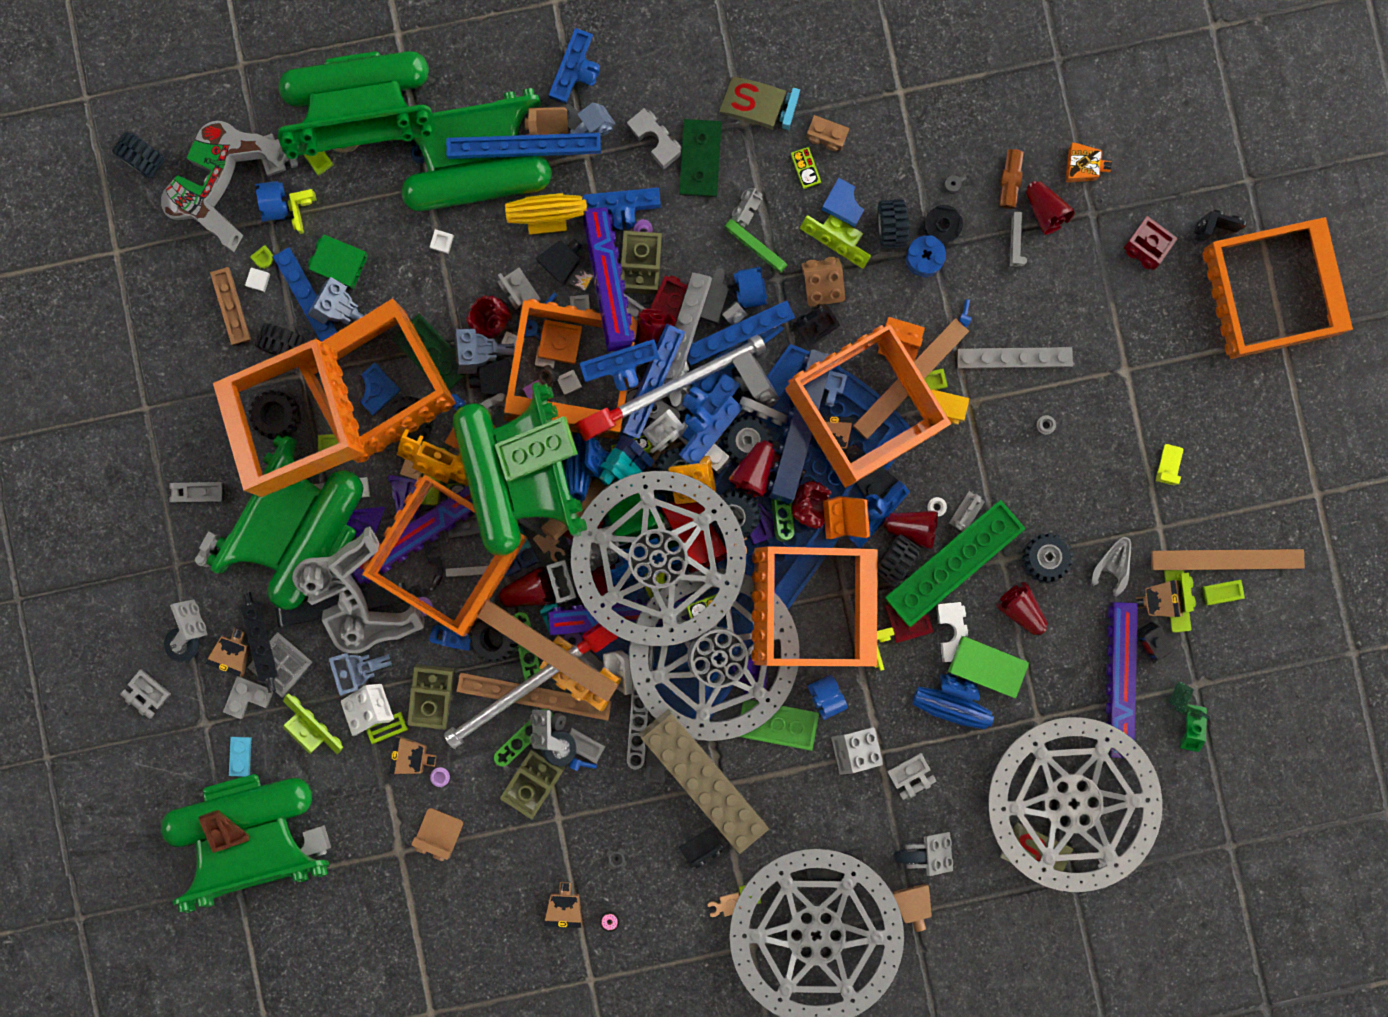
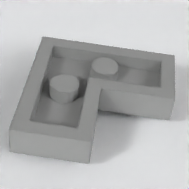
(243, 693)

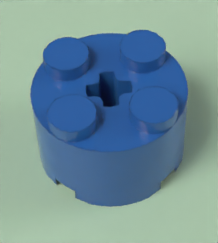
(270, 201)
(929, 246)
(751, 287)
(827, 697)

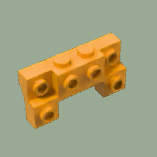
(432, 459)
(578, 691)

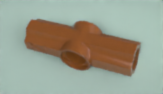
(1011, 179)

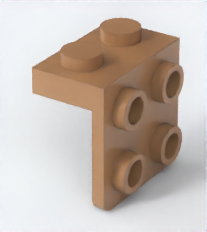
(547, 121)
(824, 281)
(437, 834)

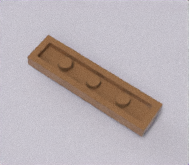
(230, 306)

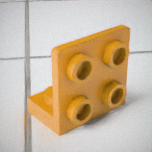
(701, 471)

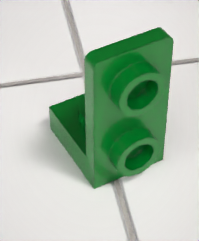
(1195, 731)

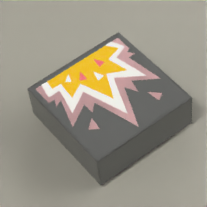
(581, 279)

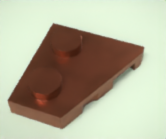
(221, 831)

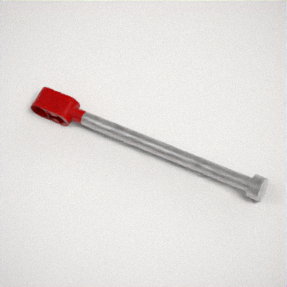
(605, 419)
(594, 639)

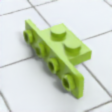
(838, 237)
(1182, 623)
(306, 729)

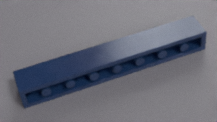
(797, 439)

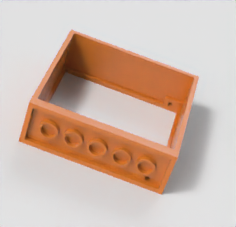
(1329, 276)
(911, 379)
(517, 405)
(410, 418)
(238, 430)
(483, 589)
(865, 606)

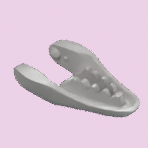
(1117, 563)

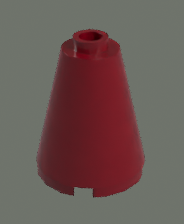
(1048, 207)
(652, 323)
(754, 469)
(915, 526)
(528, 590)
(1023, 609)

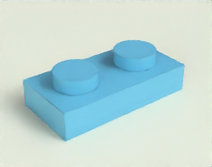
(791, 100)
(240, 756)

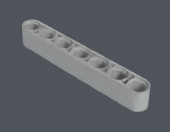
(634, 729)

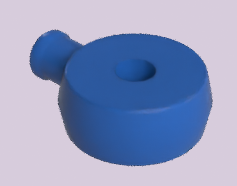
(535, 329)

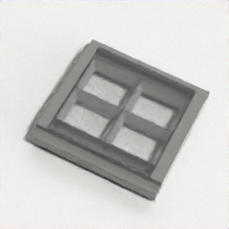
(289, 662)

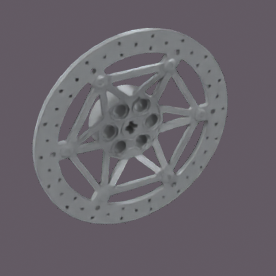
(711, 576)
(721, 666)
(1093, 813)
(788, 886)

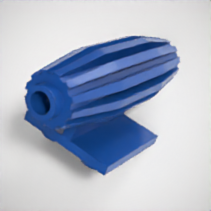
(582, 466)
(954, 702)

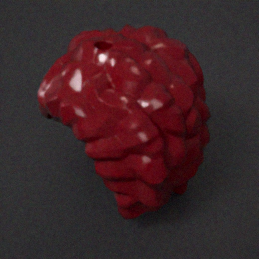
(488, 316)
(808, 504)

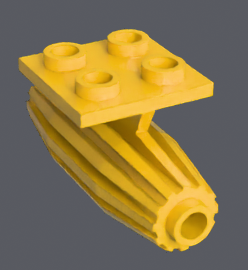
(545, 212)

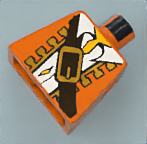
(1085, 163)

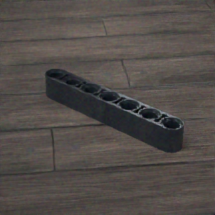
(306, 612)

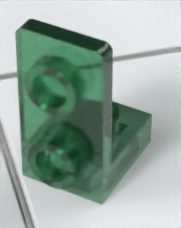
(1180, 698)

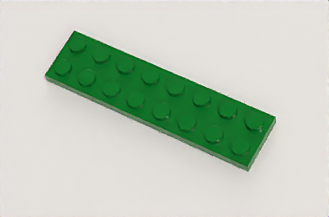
(954, 563)

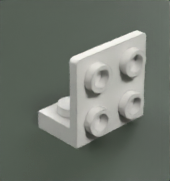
(366, 708)

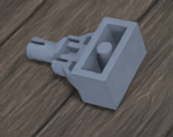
(595, 120)
(334, 304)
(477, 350)
(352, 672)

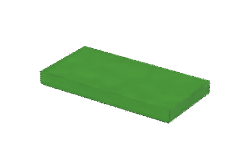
(536, 449)
(988, 667)
(786, 727)

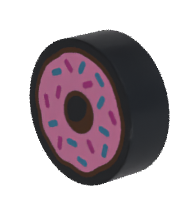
(609, 921)

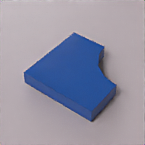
(842, 203)
(378, 390)

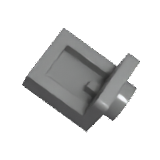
(734, 313)

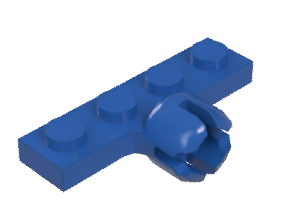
(574, 67)
(624, 204)
(621, 364)
(708, 401)
(708, 428)
(880, 509)

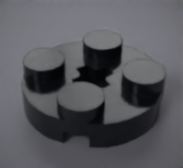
(952, 218)

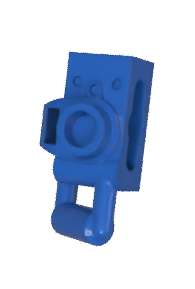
(449, 638)

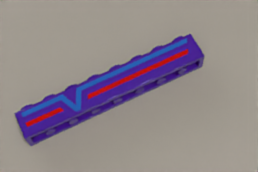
(607, 279)
(422, 530)
(581, 620)
(1122, 669)

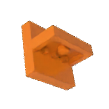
(909, 335)

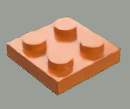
(559, 342)

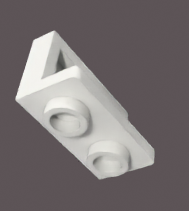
(663, 430)
(618, 664)

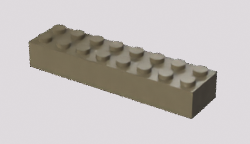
(703, 781)

